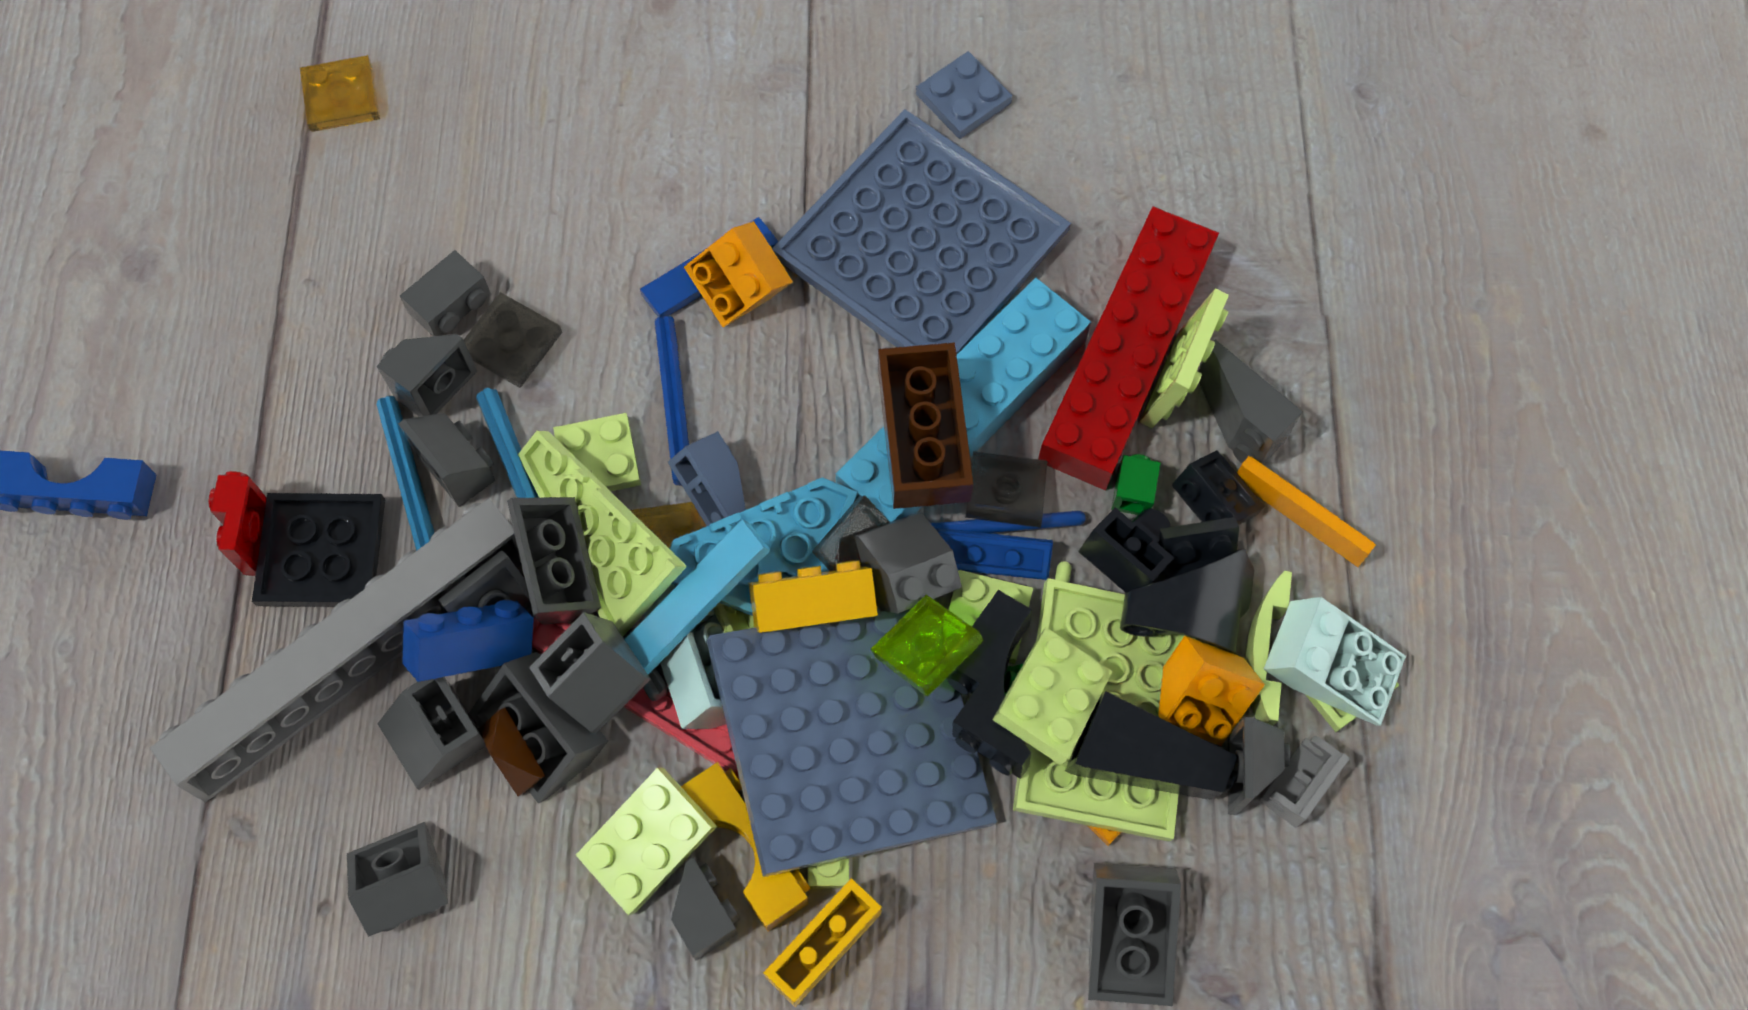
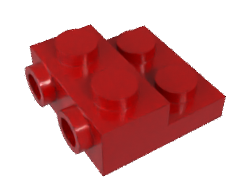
(241, 510)

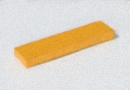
(1305, 512)

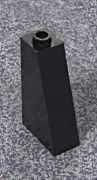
(1148, 752)

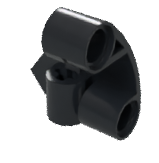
(1194, 604)

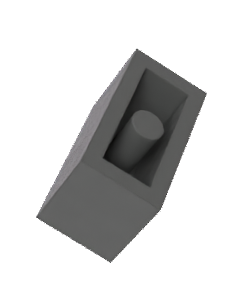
(446, 294)

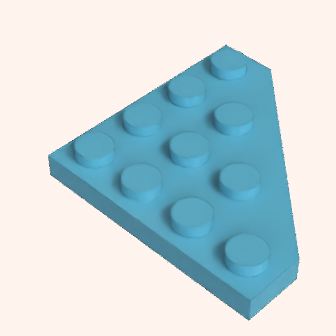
(788, 526)

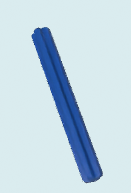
(671, 387)

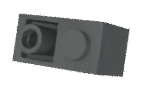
(699, 914)

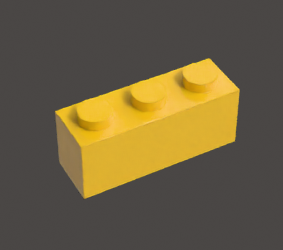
(812, 597)
(823, 942)

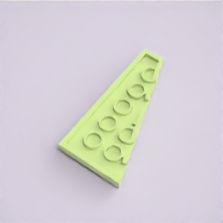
(625, 555)

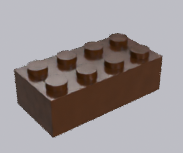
(924, 425)

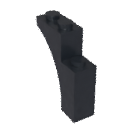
(983, 676)

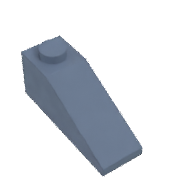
(710, 478)

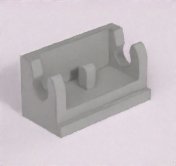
(1304, 781)

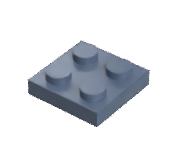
(963, 94)

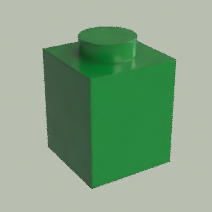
(1135, 484)

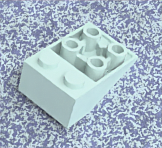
(1335, 659)

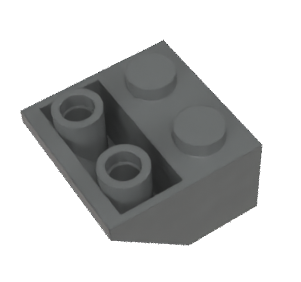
(590, 671)
(430, 730)

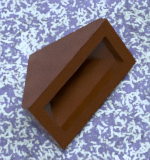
(510, 752)

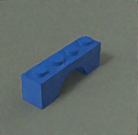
(114, 488)

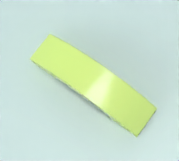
(1272, 606)

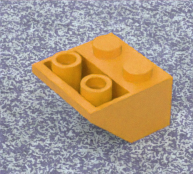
(738, 273)
(1206, 690)

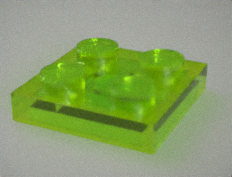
(927, 645)

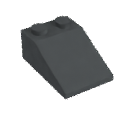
(1246, 407)
(1133, 934)

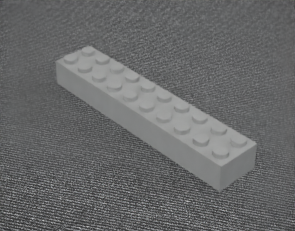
(327, 658)

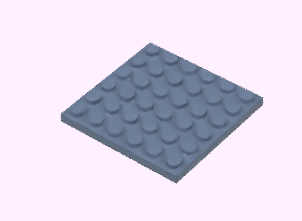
(921, 238)
(840, 746)

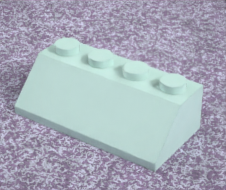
(692, 676)

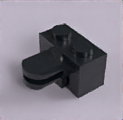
(1128, 549)

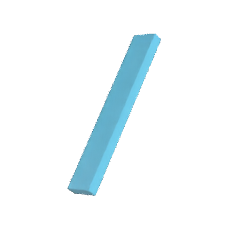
(697, 595)

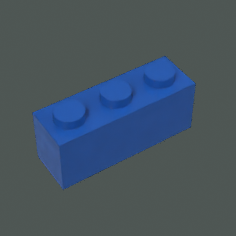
(466, 640)

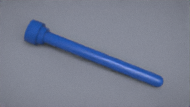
(1049, 520)

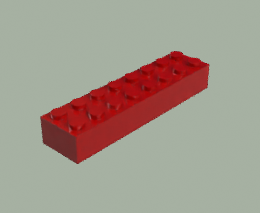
(1127, 348)

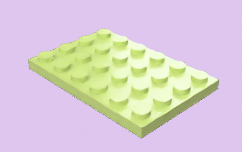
(1092, 623)

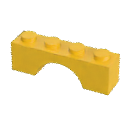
(773, 896)

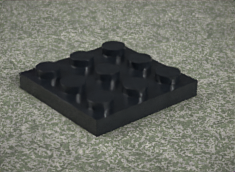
(317, 548)

